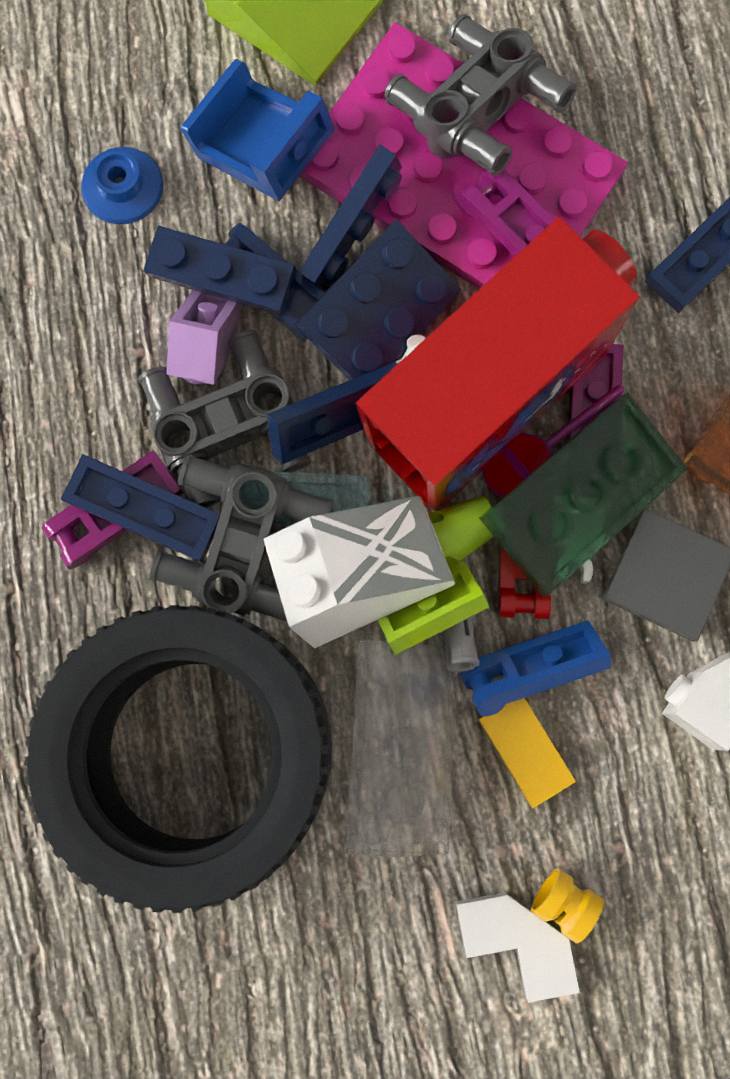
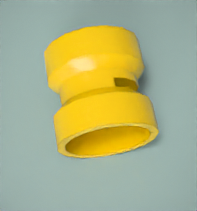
(567, 905)

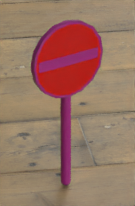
(530, 450)

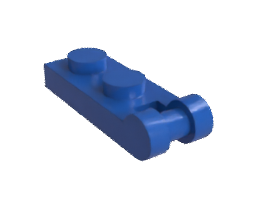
(536, 666)

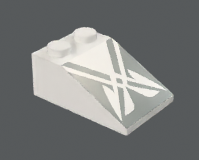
(356, 567)

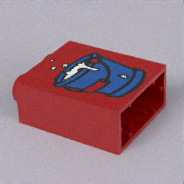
(500, 361)

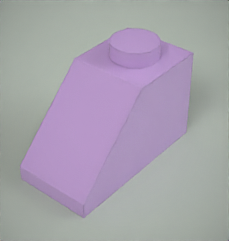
(200, 337)

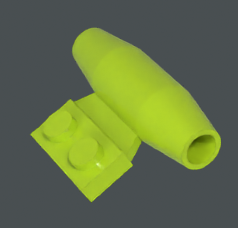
(459, 535)

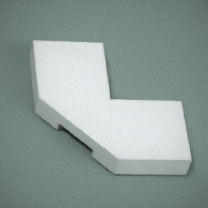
(503, 924)

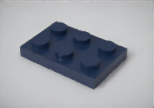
(378, 304)

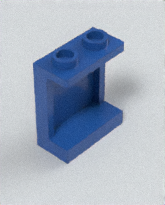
(257, 131)

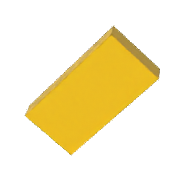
(527, 752)

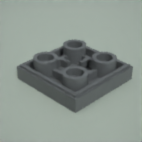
(669, 575)

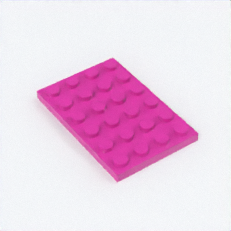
(548, 159)

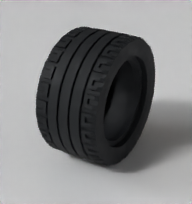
(75, 781)

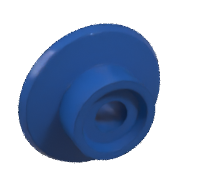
(125, 200)

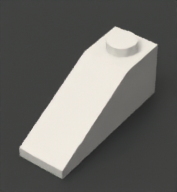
(703, 703)

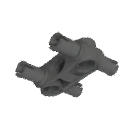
(480, 93)
(219, 418)
(239, 537)

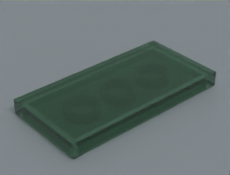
(583, 494)

